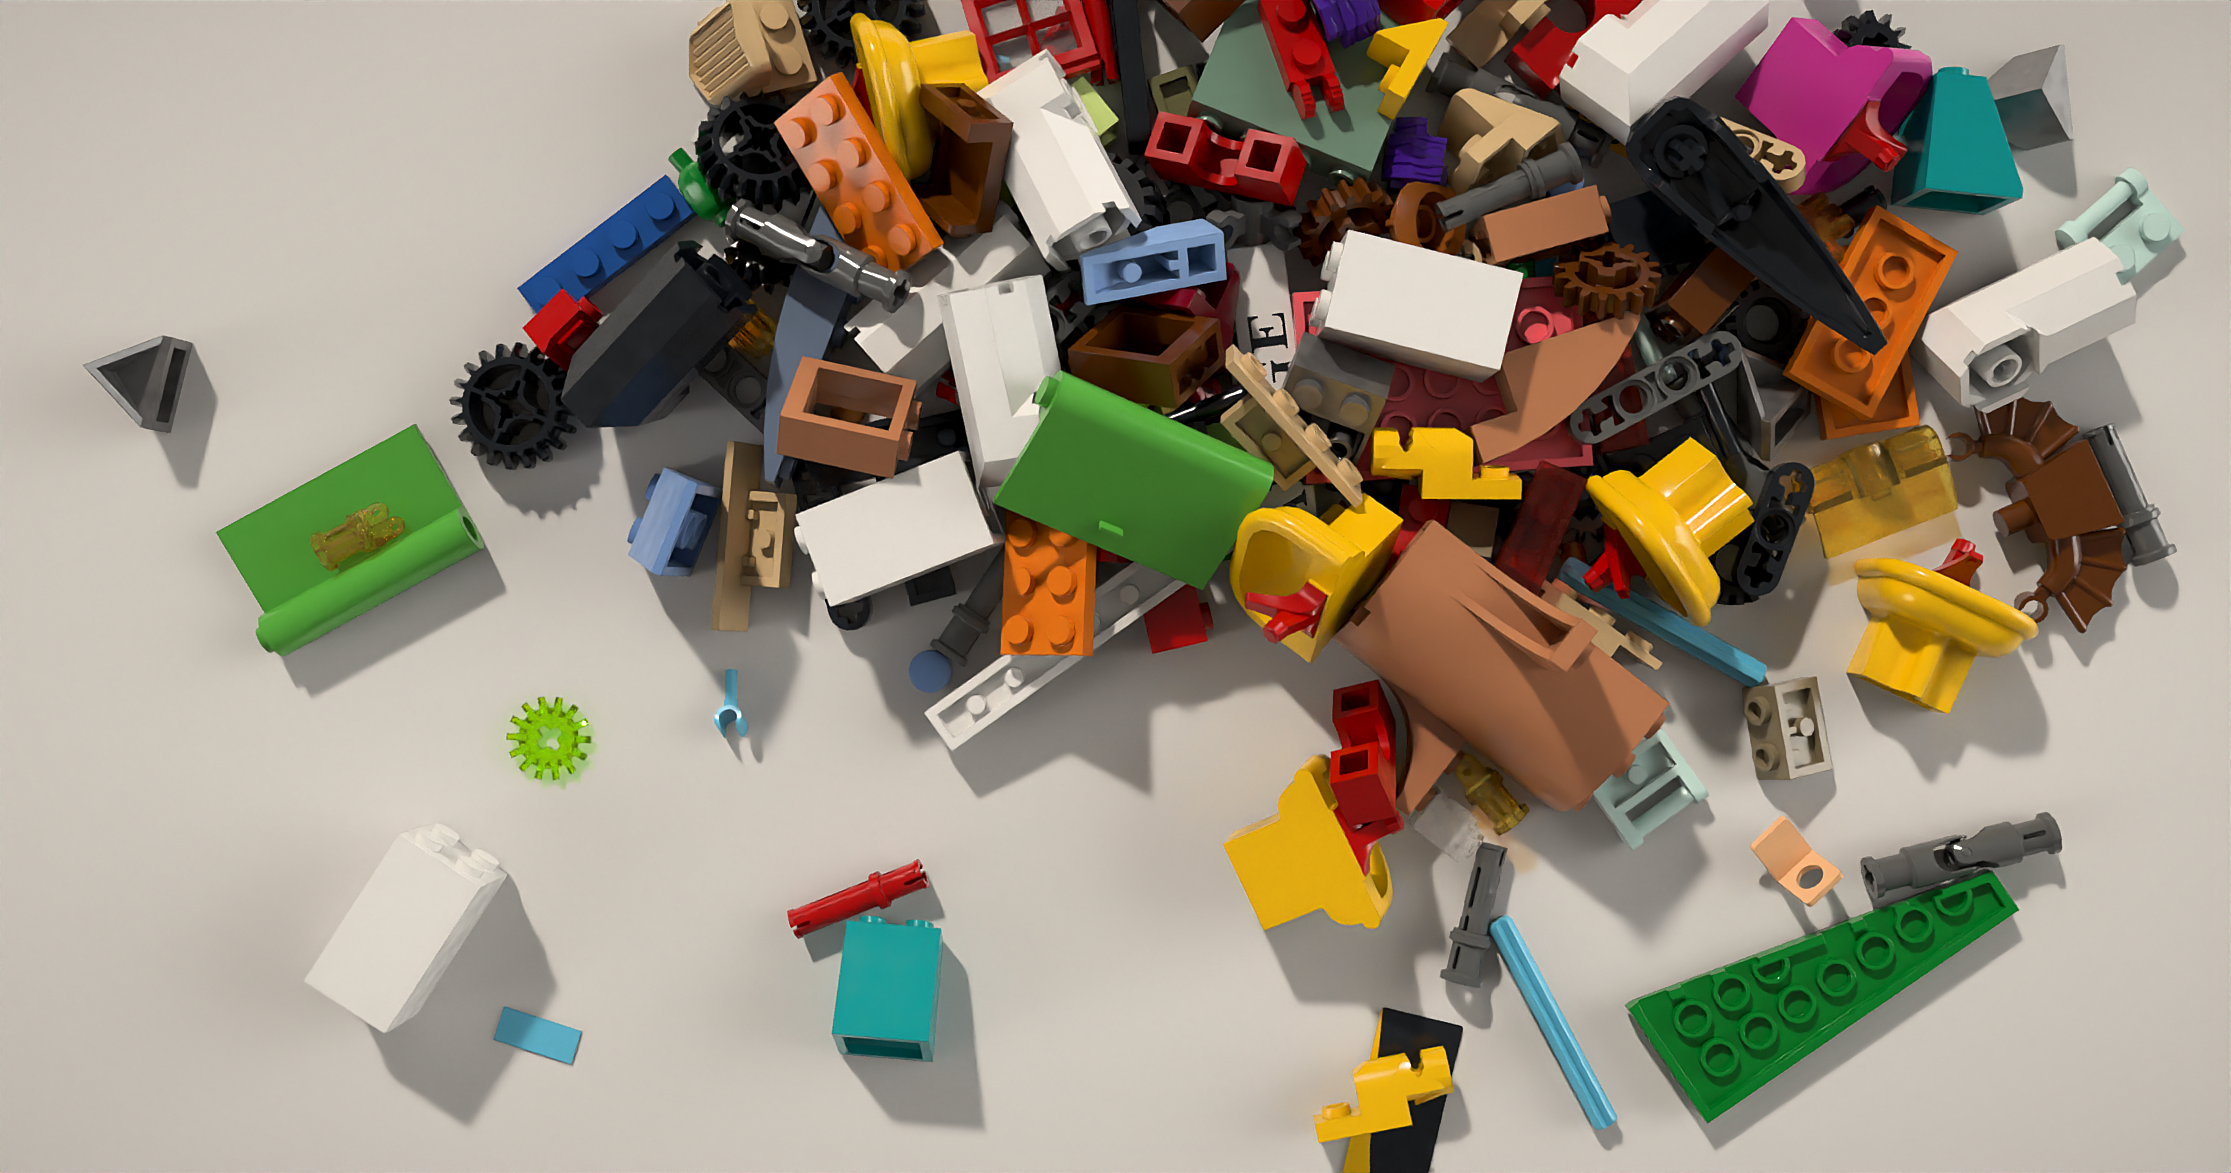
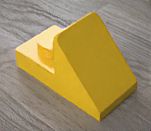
(1405, 53)

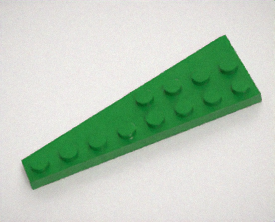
(1770, 1010)

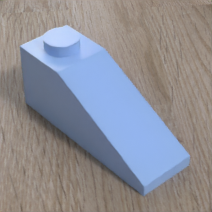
(1154, 262)

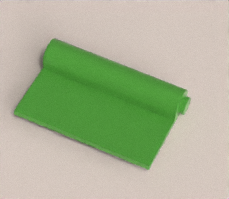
(1133, 481)
(289, 580)

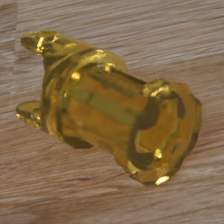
(357, 534)
(1484, 788)

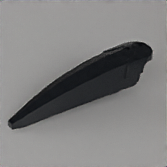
(1739, 206)

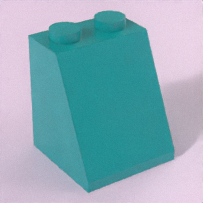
(1955, 149)
(888, 989)

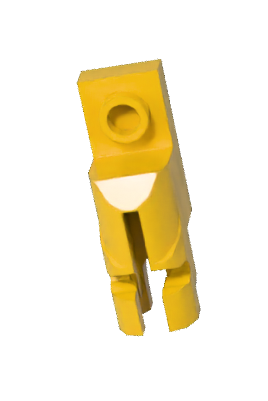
(1442, 462)
(1383, 1094)

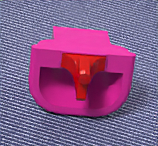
(1835, 101)

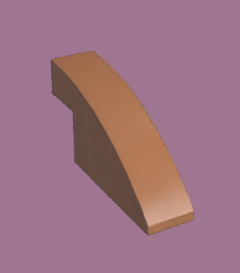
(1549, 383)

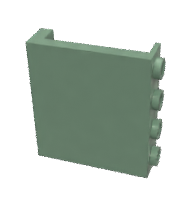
(1246, 92)

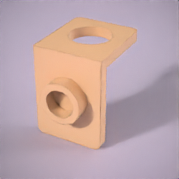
(1790, 857)

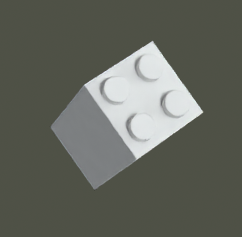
(1416, 306)
(898, 529)
(406, 926)

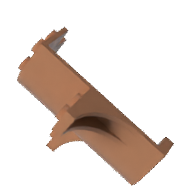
(1496, 671)

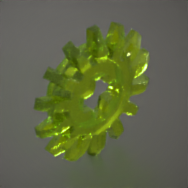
(530, 734)

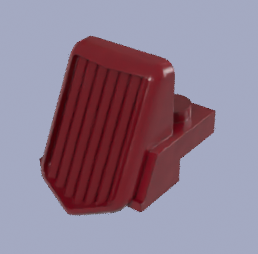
(1206, 300)

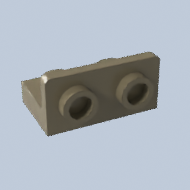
(1787, 729)

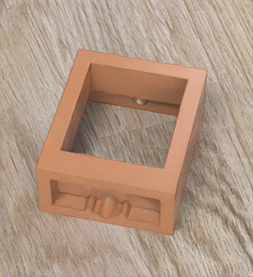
(1542, 227)
(844, 442)

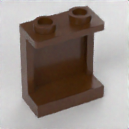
(966, 159)

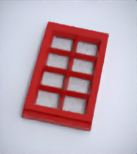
(1019, 29)

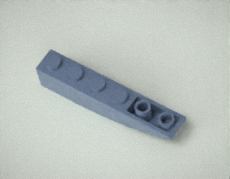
(807, 327)

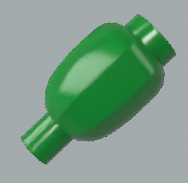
(696, 192)

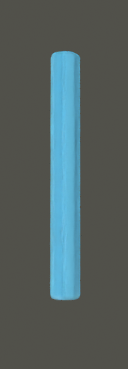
(1669, 627)
(1552, 1022)

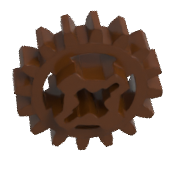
(1352, 207)
(1606, 279)

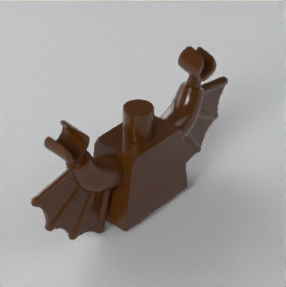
(2056, 500)

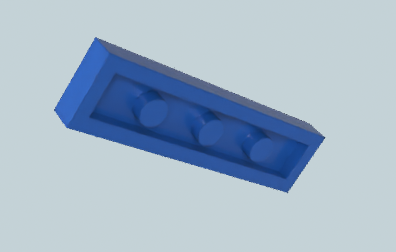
(612, 245)

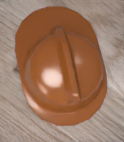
(1415, 220)

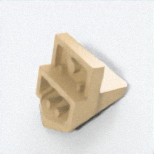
(748, 50)
(1493, 137)

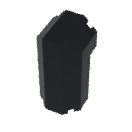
(657, 340)

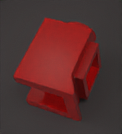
(563, 326)

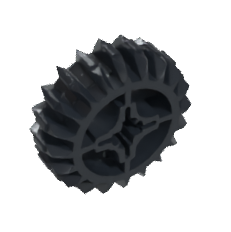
(825, 30)
(756, 164)
(506, 421)

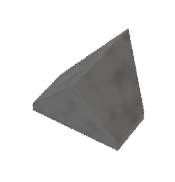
(2034, 98)
(146, 379)
(1768, 403)

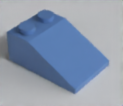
(674, 524)

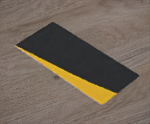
(1412, 1146)

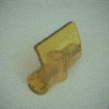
(1880, 490)

